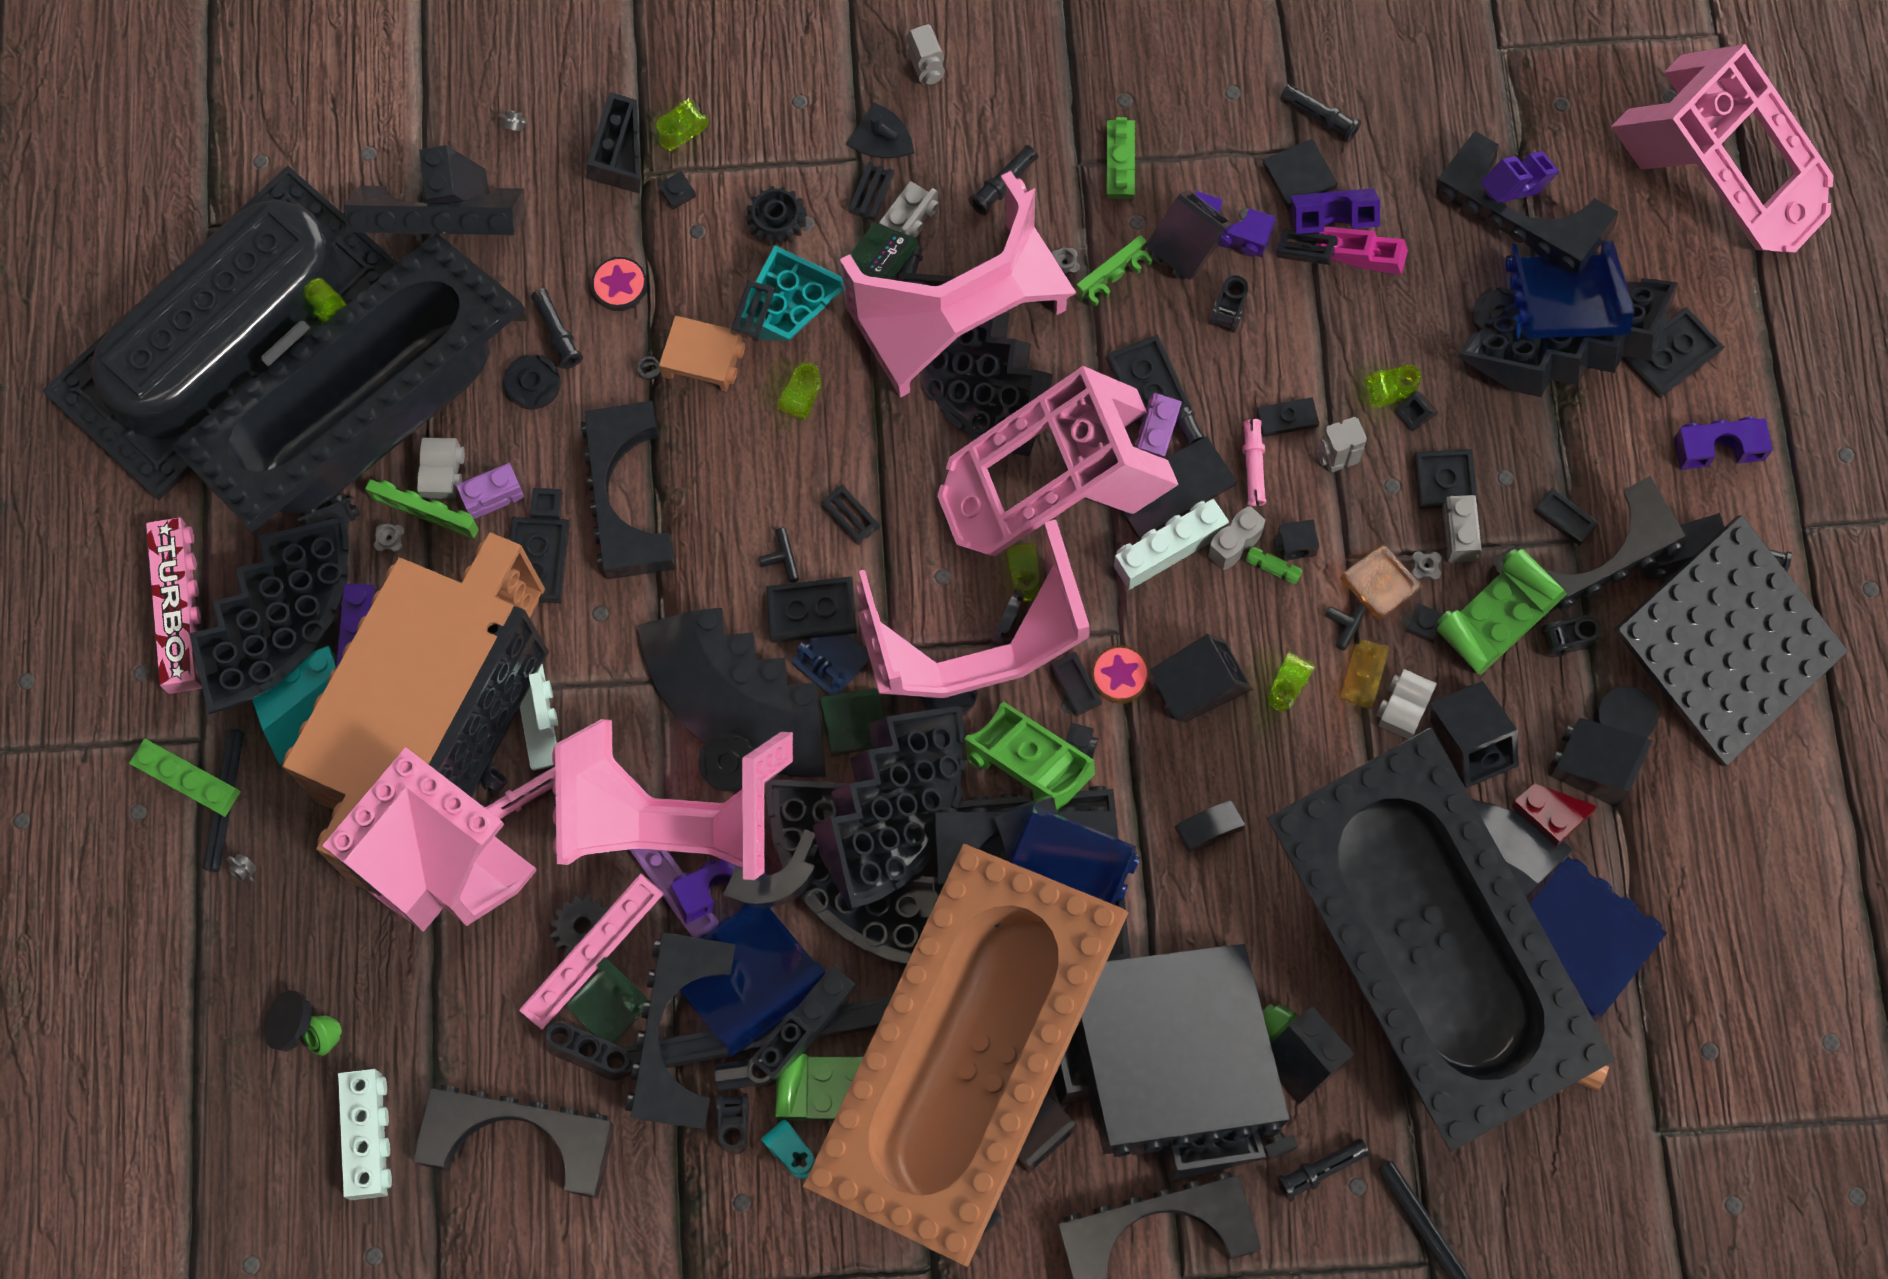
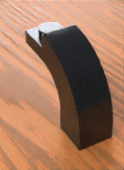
(779, 887)

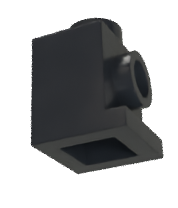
(1082, 739)

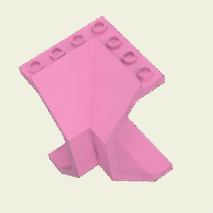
(916, 322)
(1048, 630)
(608, 811)
(428, 846)

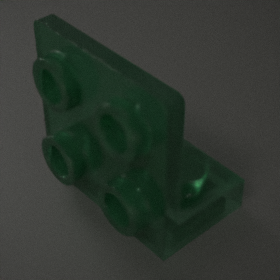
(608, 1003)

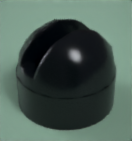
(645, 363)
(494, 779)

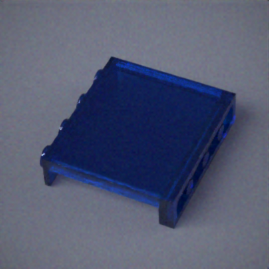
(1570, 303)
(1075, 855)
(1594, 933)
(765, 982)

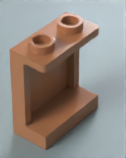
(701, 352)

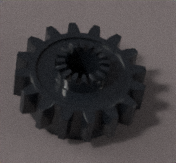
(780, 228)
(572, 918)

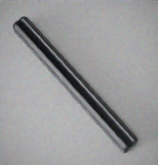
(219, 823)
(1422, 1221)

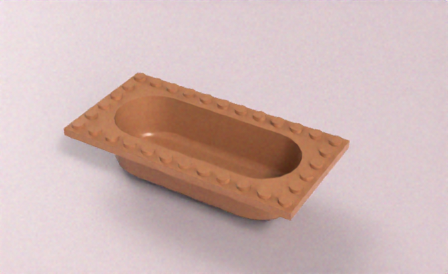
(966, 1053)

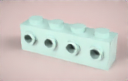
(1170, 544)
(364, 1134)

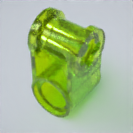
(684, 121)
(323, 299)
(1387, 385)
(800, 395)
(1023, 566)
(1291, 678)

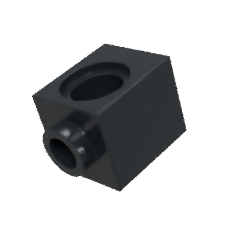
(1296, 540)

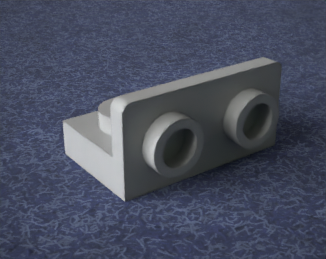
(911, 210)

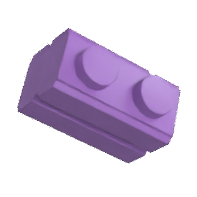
(1158, 424)
(490, 491)

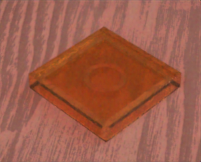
(1381, 582)

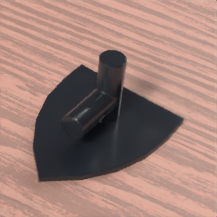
(881, 135)

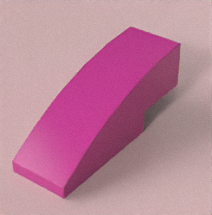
(1367, 250)

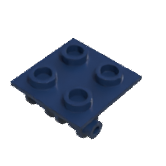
(831, 661)

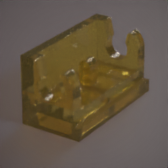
(1364, 673)

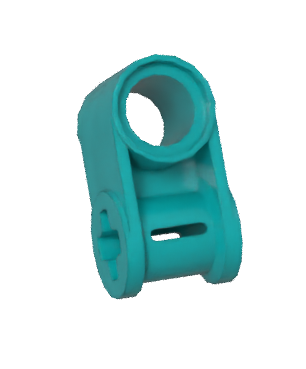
(787, 1146)

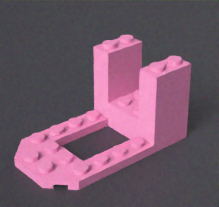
(1713, 98)
(1089, 426)

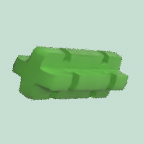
(1274, 565)

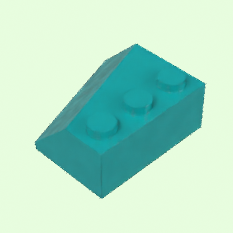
(799, 294)
(292, 701)

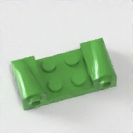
(1501, 611)
(1030, 755)
(814, 1087)

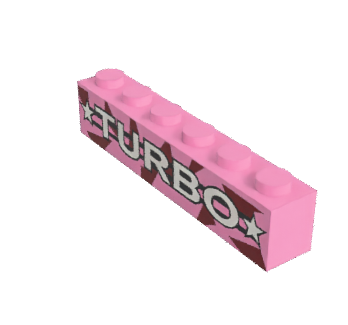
(174, 603)

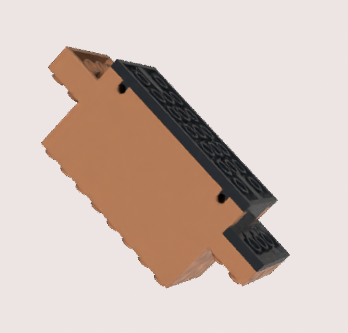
(426, 672)

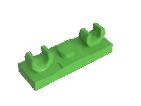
(1120, 158)
(1113, 270)

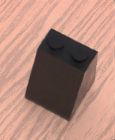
(451, 176)
(1188, 235)
(1199, 678)
(1475, 733)
(1599, 760)
(1308, 1054)
(1047, 1133)

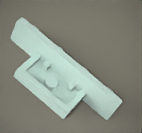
(539, 721)

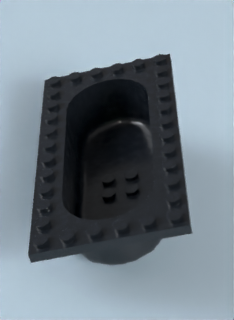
(208, 325)
(352, 387)
(1440, 939)

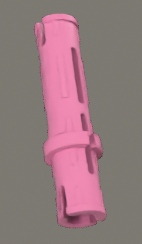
(1254, 462)
(496, 807)

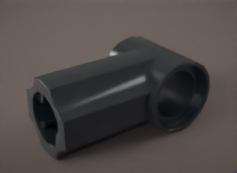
(739, 1075)

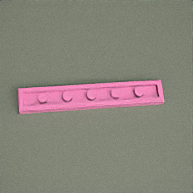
(590, 951)

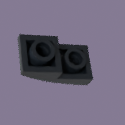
(1209, 825)

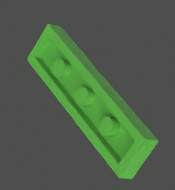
(414, 505)
(185, 777)

